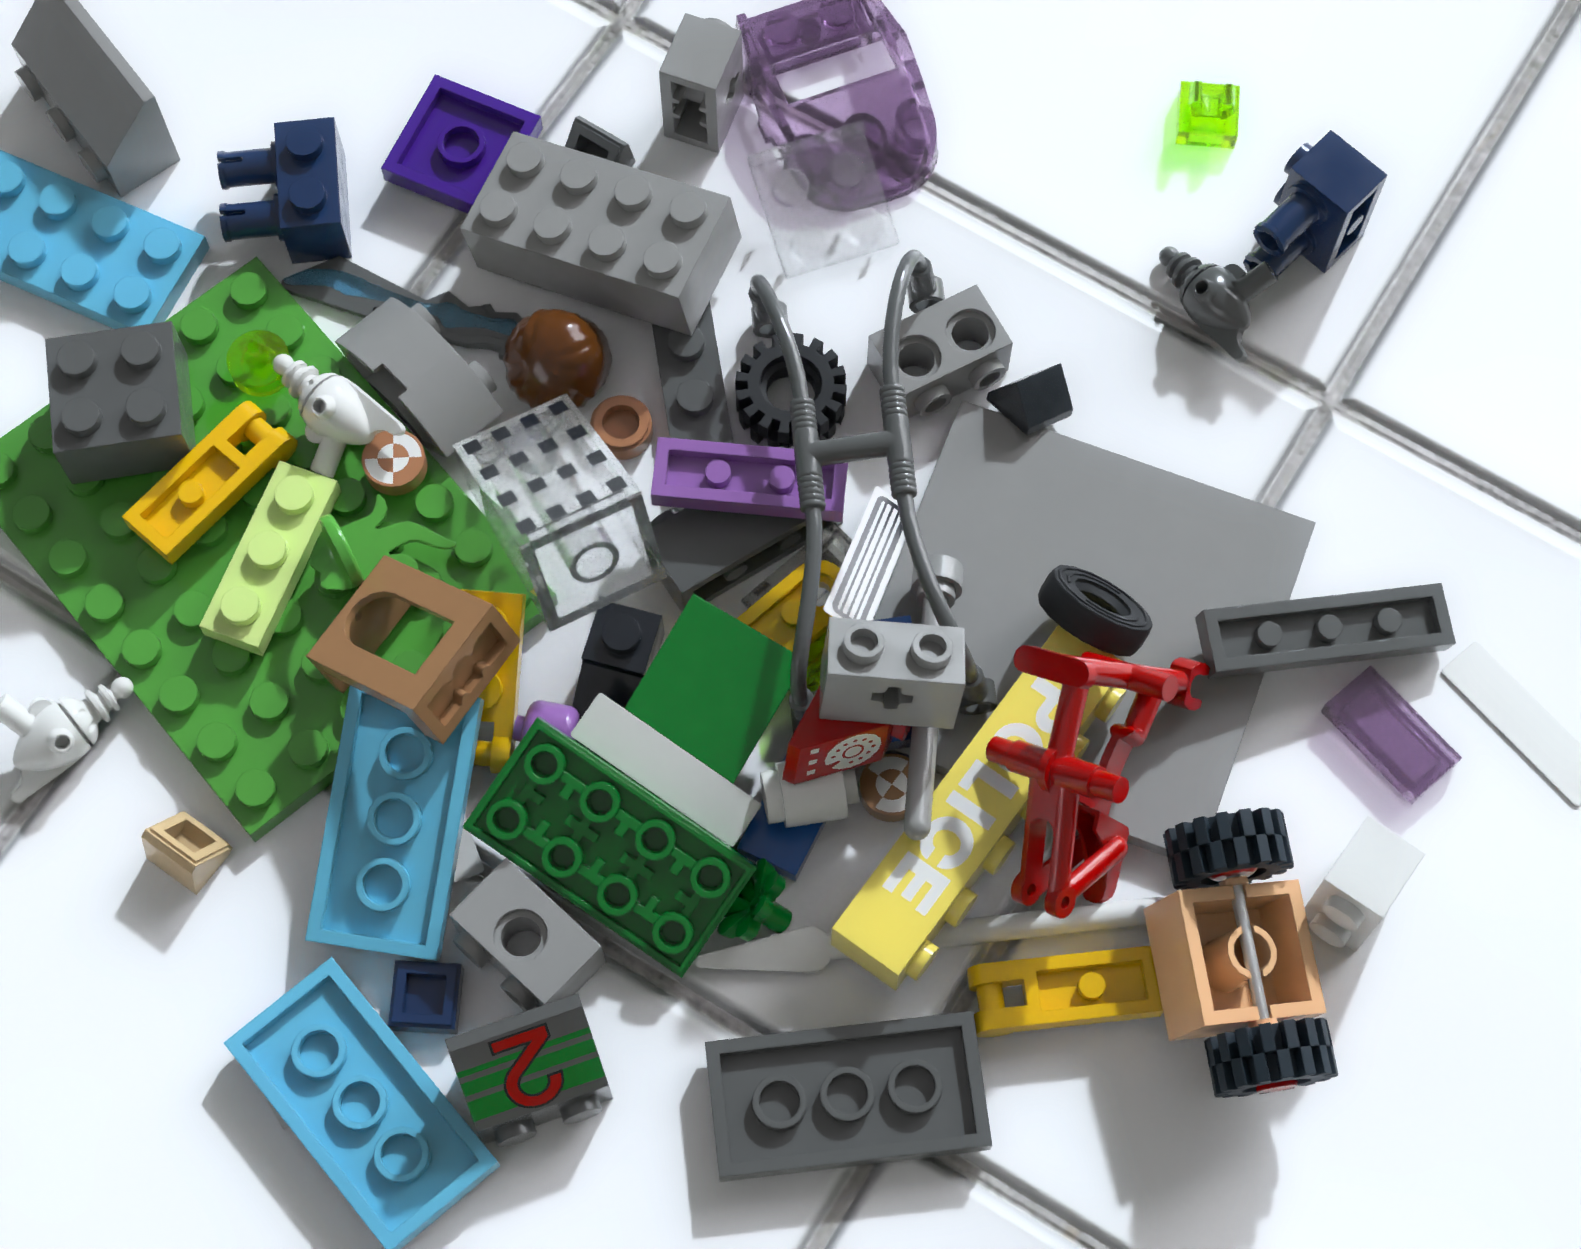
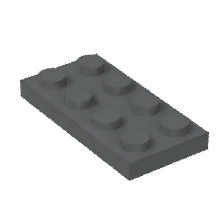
(847, 1096)

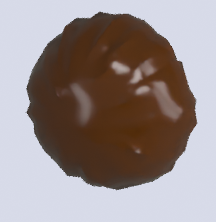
(556, 356)

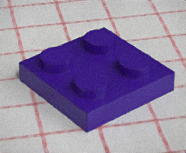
(454, 142)

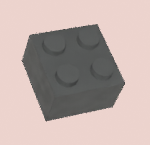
(119, 401)

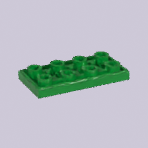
(713, 688)
(610, 846)

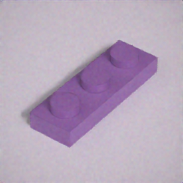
(737, 479)

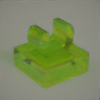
(1207, 114)

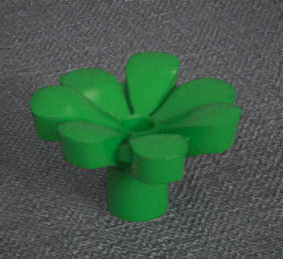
(757, 906)

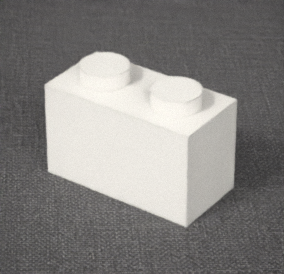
(1362, 885)

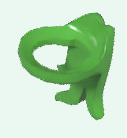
(352, 551)

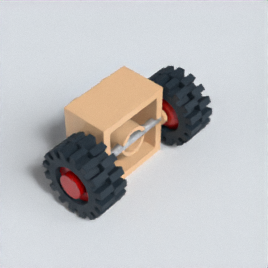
(1240, 955)

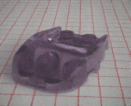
(890, 104)

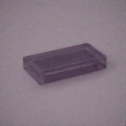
(1391, 734)

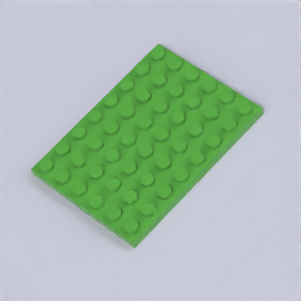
(246, 721)

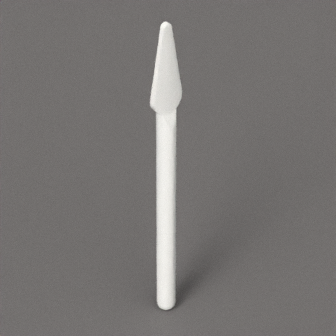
(811, 948)

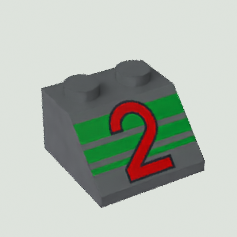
(530, 1071)

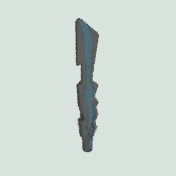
(359, 292)

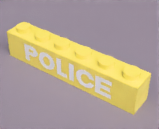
(972, 816)

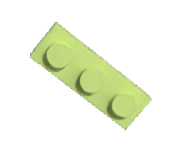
(270, 558)

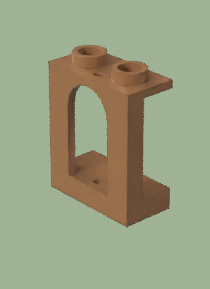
(453, 672)

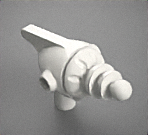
(333, 412)
(56, 733)

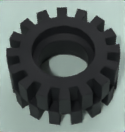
(768, 366)

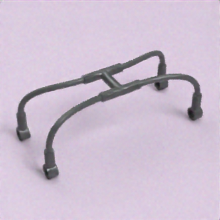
(810, 454)

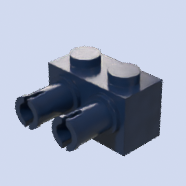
(311, 197)
(1319, 206)

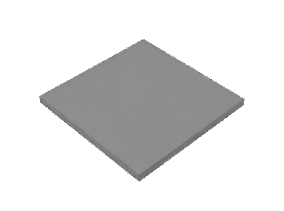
(1175, 545)

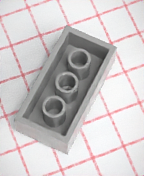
(602, 232)

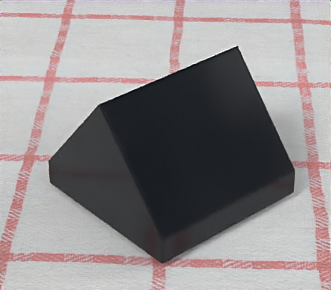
(1034, 399)

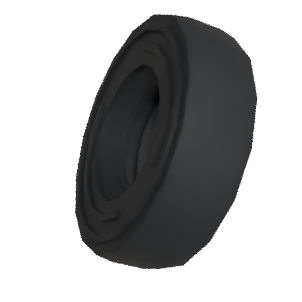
(1094, 610)

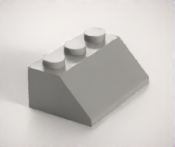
(92, 95)

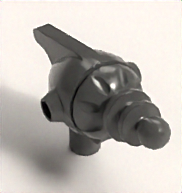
(1217, 295)

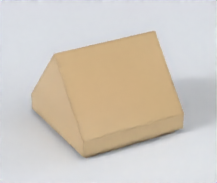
(185, 850)

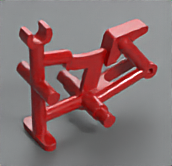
(1062, 781)

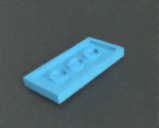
(91, 248)
(392, 831)
(362, 1105)

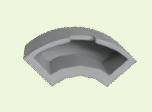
(421, 375)

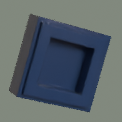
(426, 997)

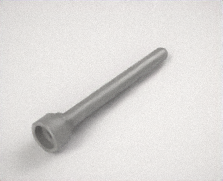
(924, 739)

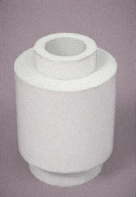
(808, 801)

